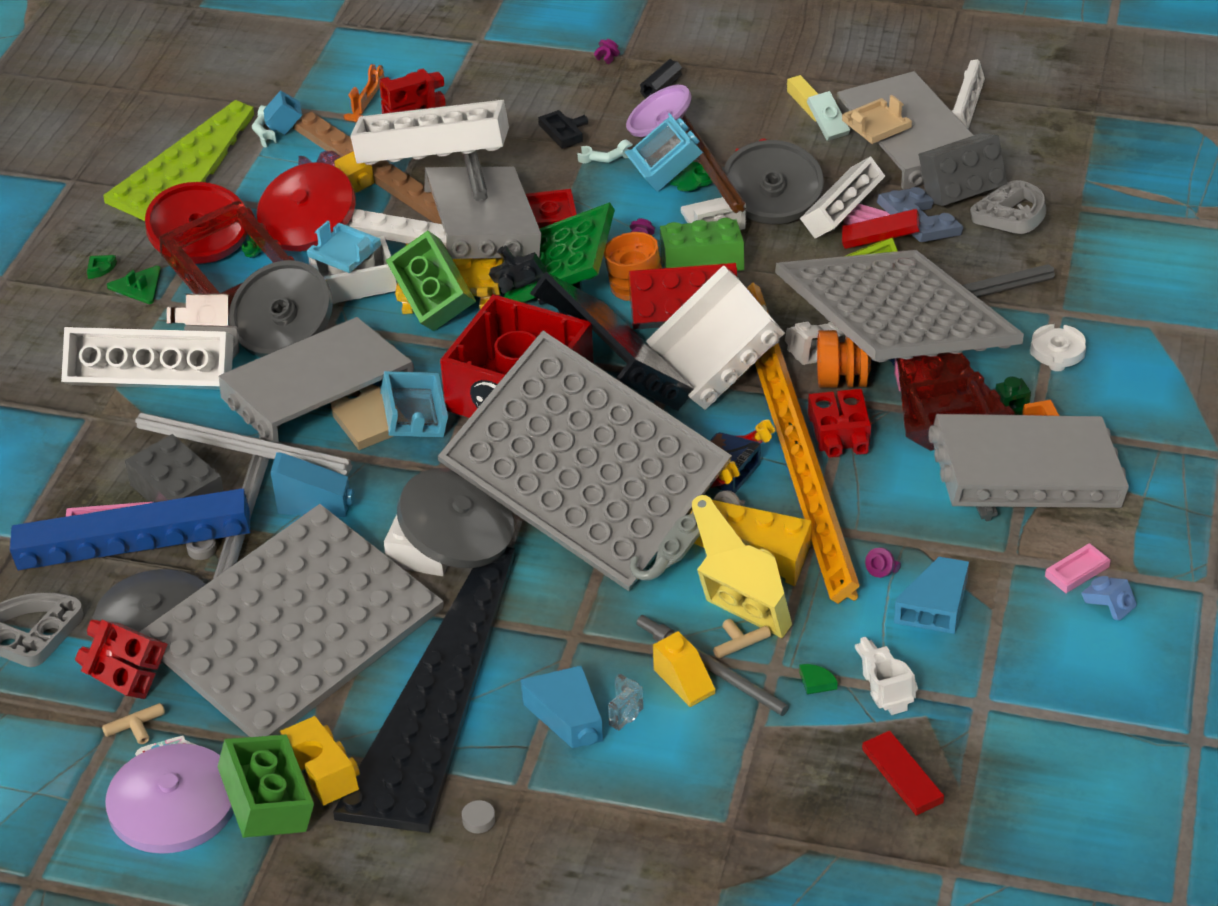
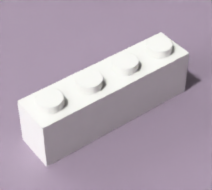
(842, 197)

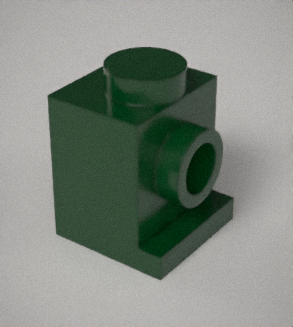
(1014, 392)

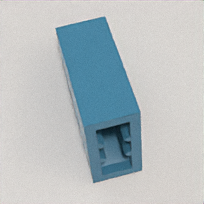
(304, 485)
(934, 597)
(564, 705)

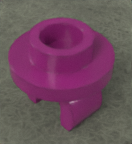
(608, 48)
(642, 225)

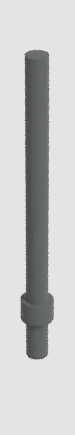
(662, 631)

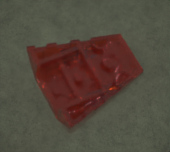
(942, 387)

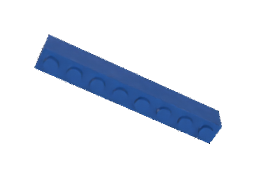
(130, 529)

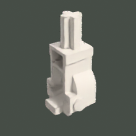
(801, 343)
(890, 679)

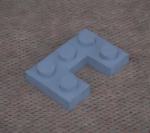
(929, 227)

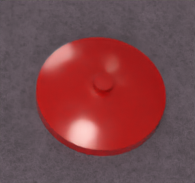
(303, 201)
(187, 203)

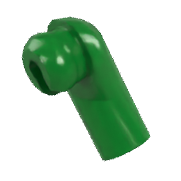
(252, 249)

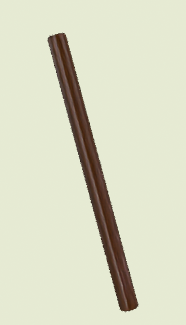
(717, 174)

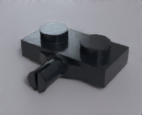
(562, 128)
(516, 270)

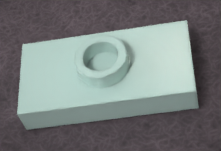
(828, 115)

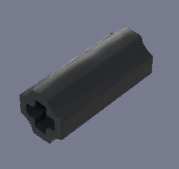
(661, 78)

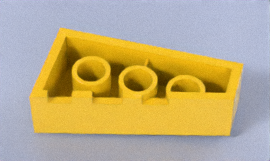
(780, 534)

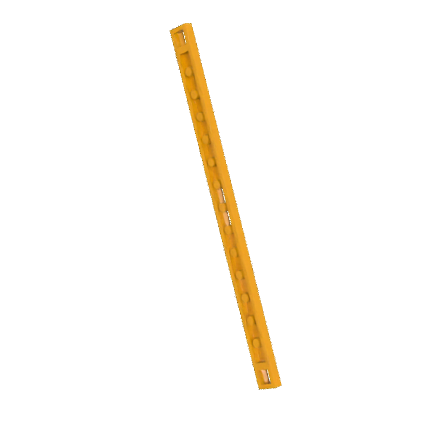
(806, 472)

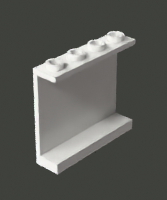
(716, 336)

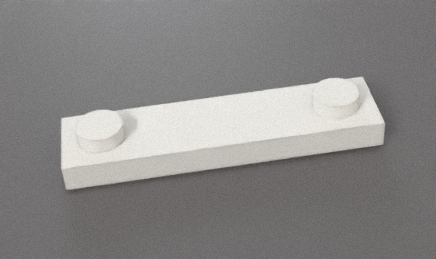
(969, 92)

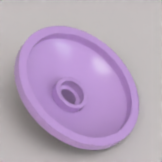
(656, 107)

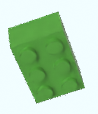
(702, 243)
(430, 281)
(265, 785)

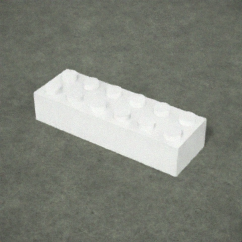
(430, 132)
(145, 358)

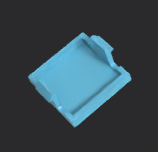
(343, 247)

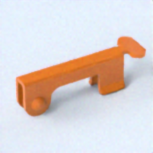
(361, 101)

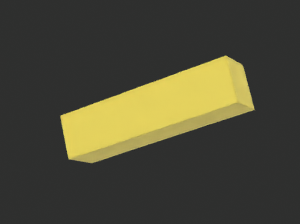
(800, 91)

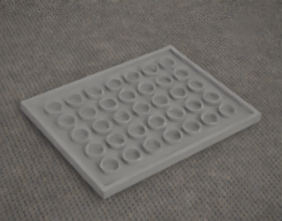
(898, 305)
(584, 458)
(291, 623)

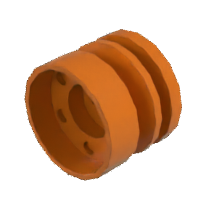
(626, 254)
(840, 359)

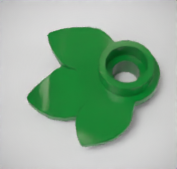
(691, 178)

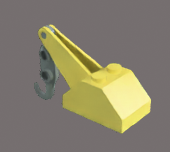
(732, 574)

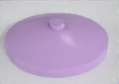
(168, 799)

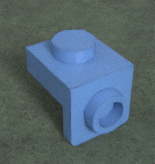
(1111, 592)

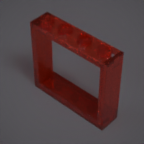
(173, 242)

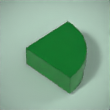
(100, 265)
(817, 679)

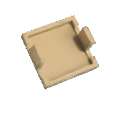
(877, 120)

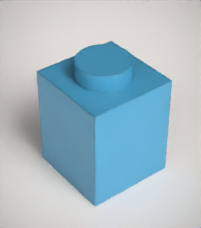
(282, 112)

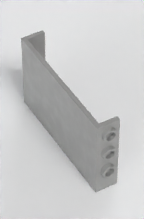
(931, 121)
(483, 226)
(309, 375)
(1028, 461)

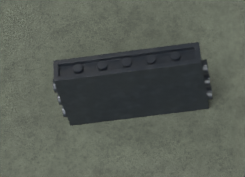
(644, 368)

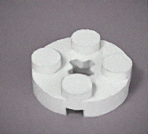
(1058, 346)

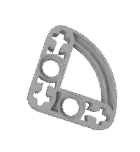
(997, 209)
(55, 606)

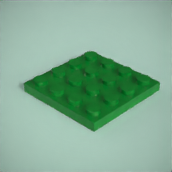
(572, 248)

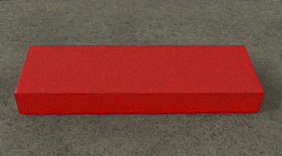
(880, 228)
(903, 773)

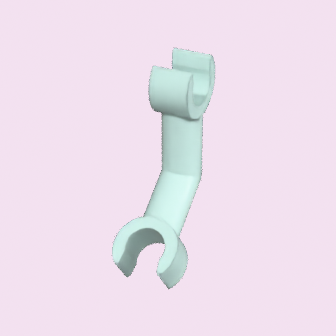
(260, 130)
(588, 155)

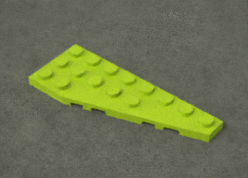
(183, 162)

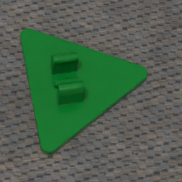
(138, 285)

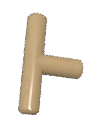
(739, 639)
(135, 722)

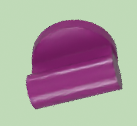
(881, 562)

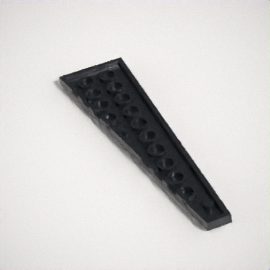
(416, 744)

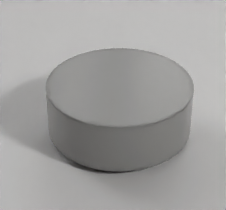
(202, 549)
(478, 816)

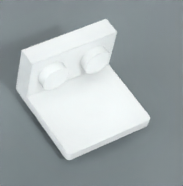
(712, 211)

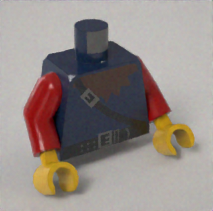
(745, 455)

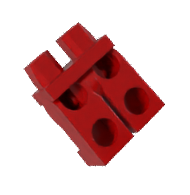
(412, 92)
(840, 424)
(108, 656)

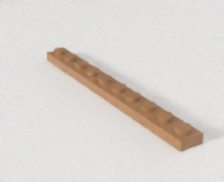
(384, 173)

